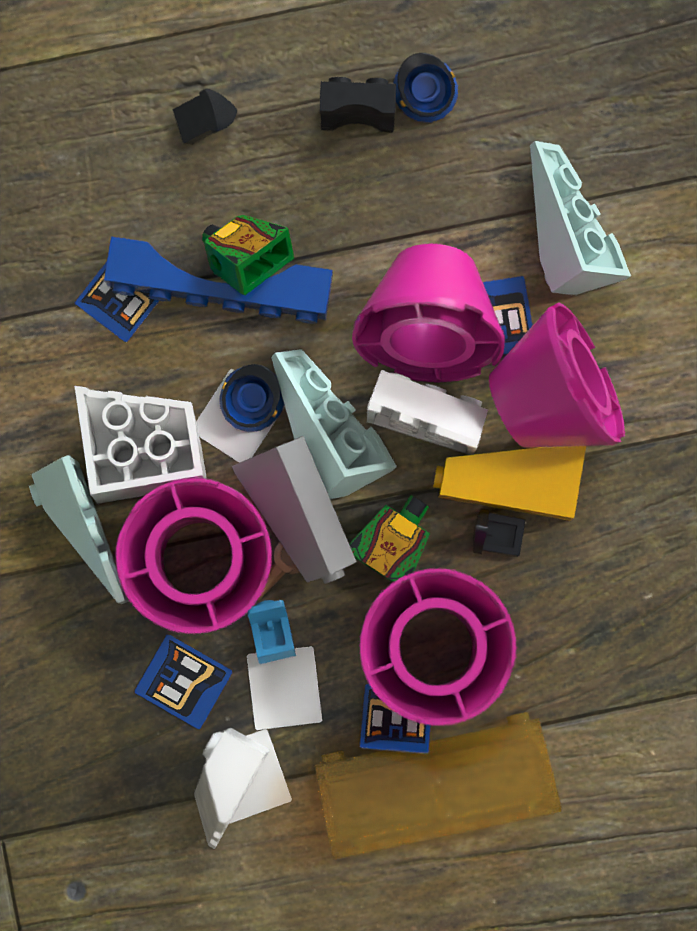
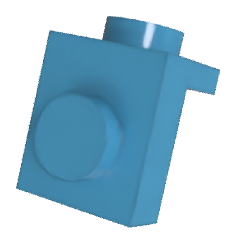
(271, 631)

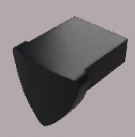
(204, 116)
(498, 534)

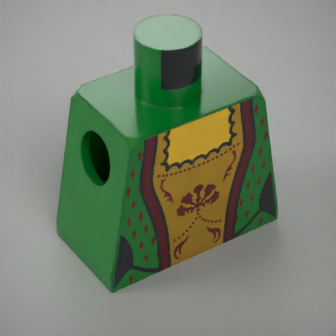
(247, 251)
(393, 540)

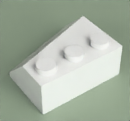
(426, 413)
(136, 443)
(225, 780)

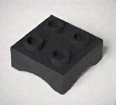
(357, 103)

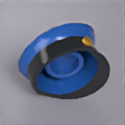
(425, 88)
(251, 398)

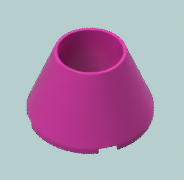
(430, 318)
(554, 389)
(153, 524)
(490, 635)

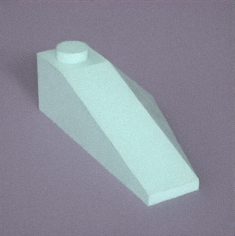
(570, 239)
(339, 444)
(68, 503)

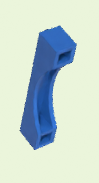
(139, 267)

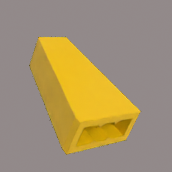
(521, 480)

